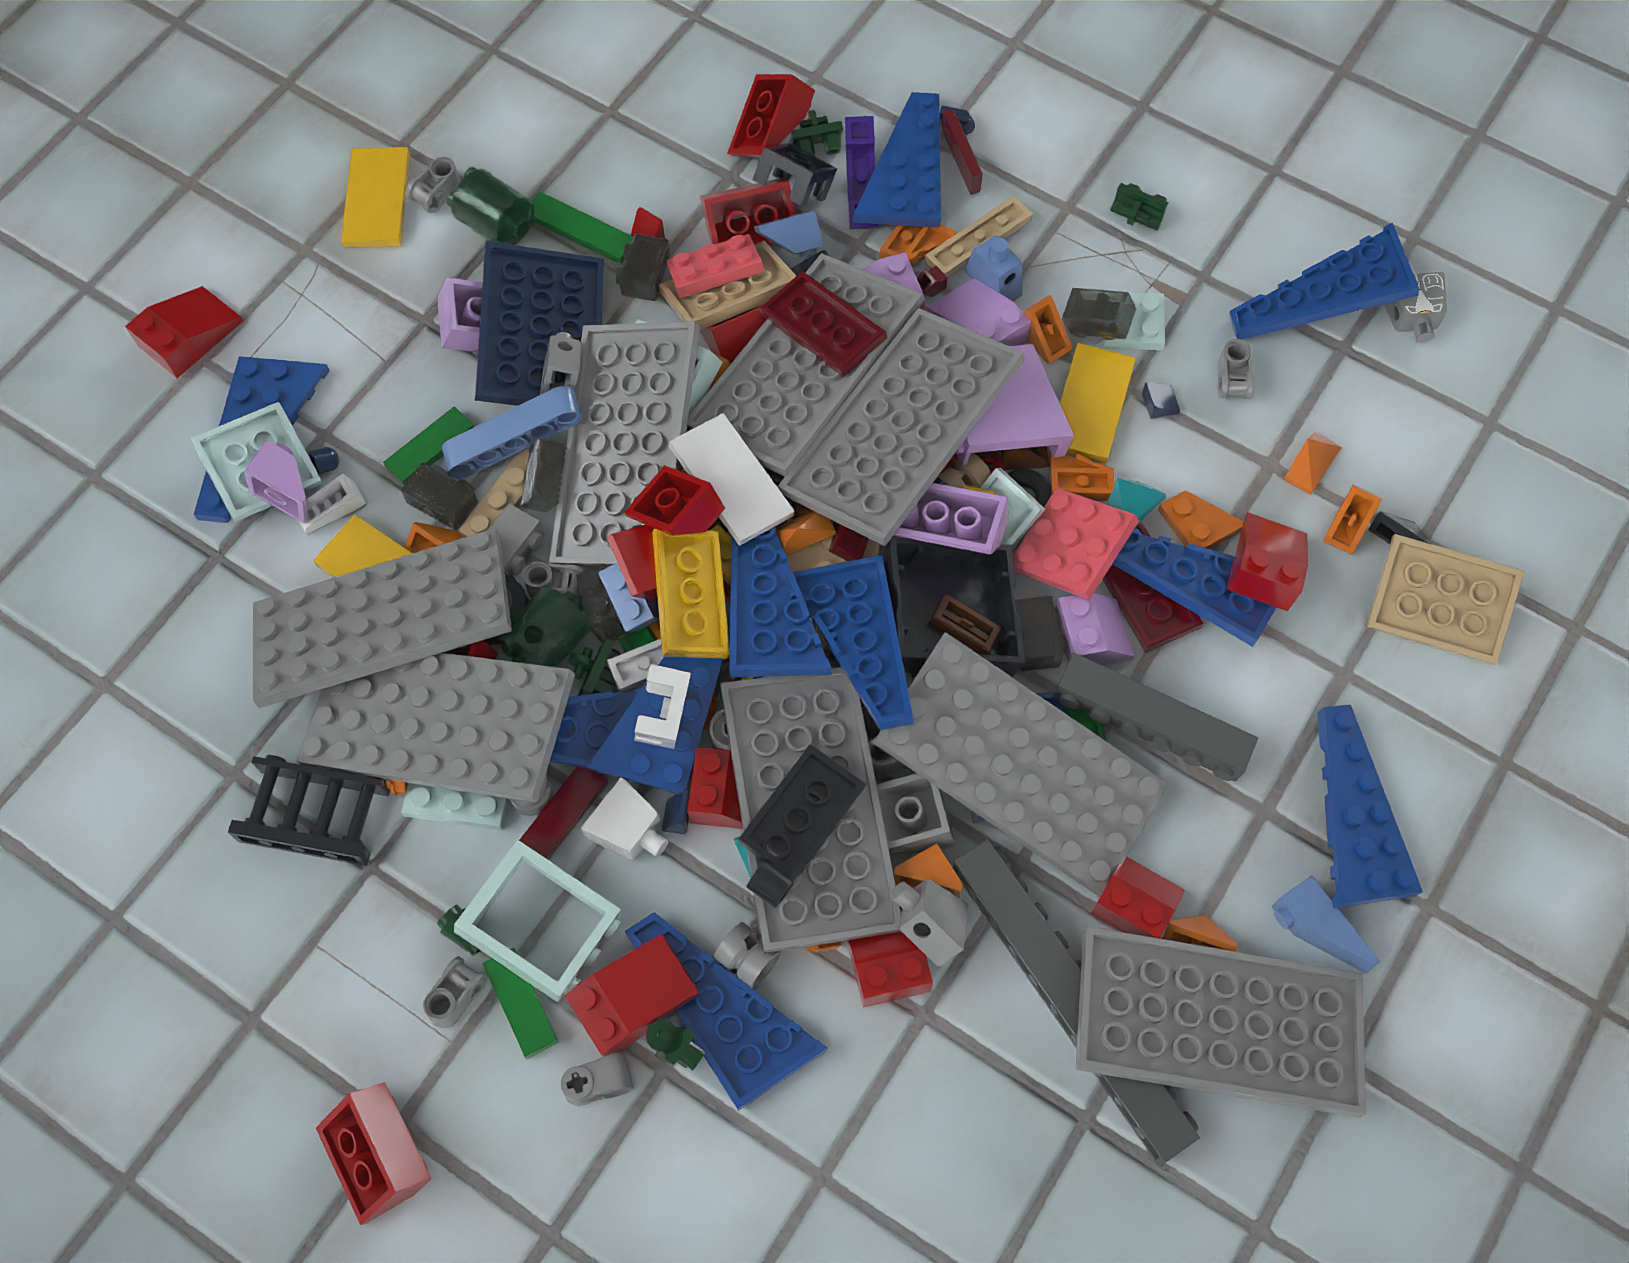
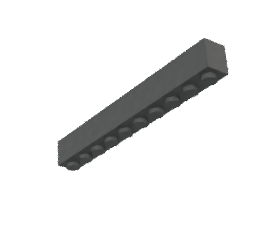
(1057, 979)

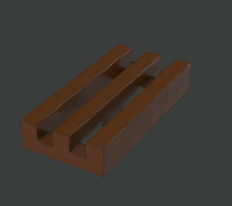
(962, 628)

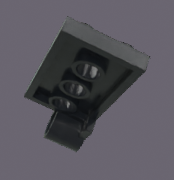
(779, 873)

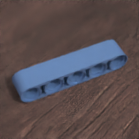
(511, 432)

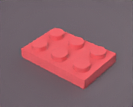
(714, 265)

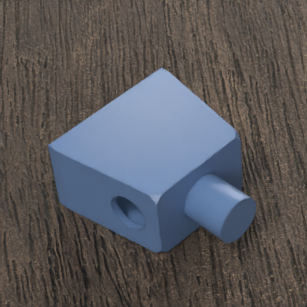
(997, 267)

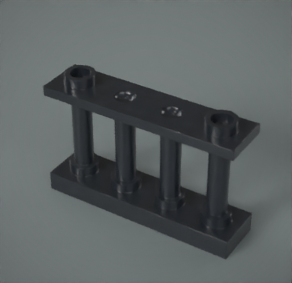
(318, 841)

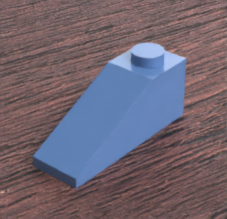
(1311, 917)

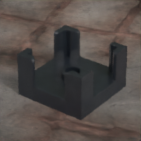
(805, 167)

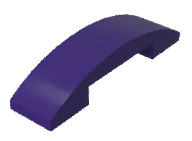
(859, 162)

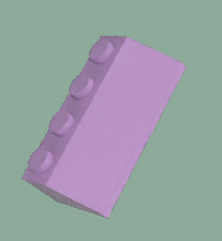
(958, 519)

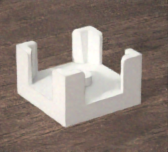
(667, 683)

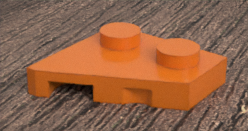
(915, 241)
(1081, 477)
(1198, 521)

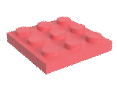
(1073, 543)

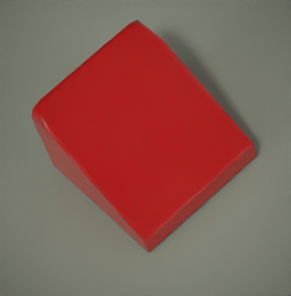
(647, 224)

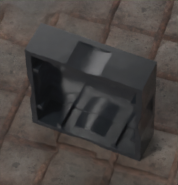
(921, 576)

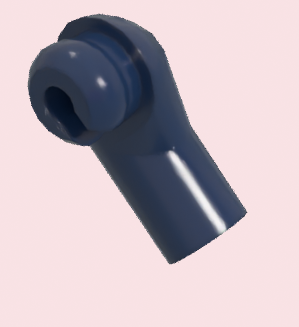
(963, 116)

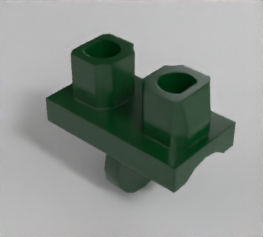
(816, 131)
(1139, 206)
(593, 682)
(673, 1044)

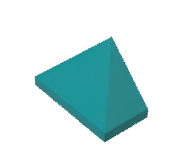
(1135, 497)

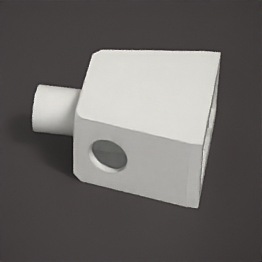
(625, 823)

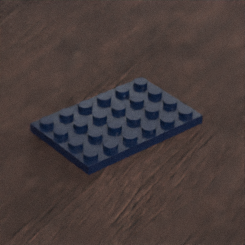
(523, 303)

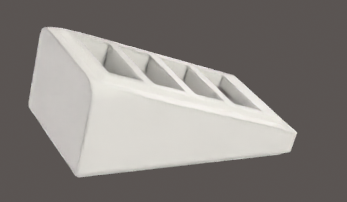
(333, 512)

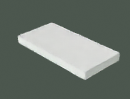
(748, 493)

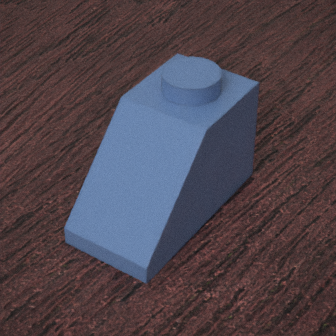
(794, 233)

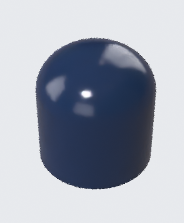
(324, 459)

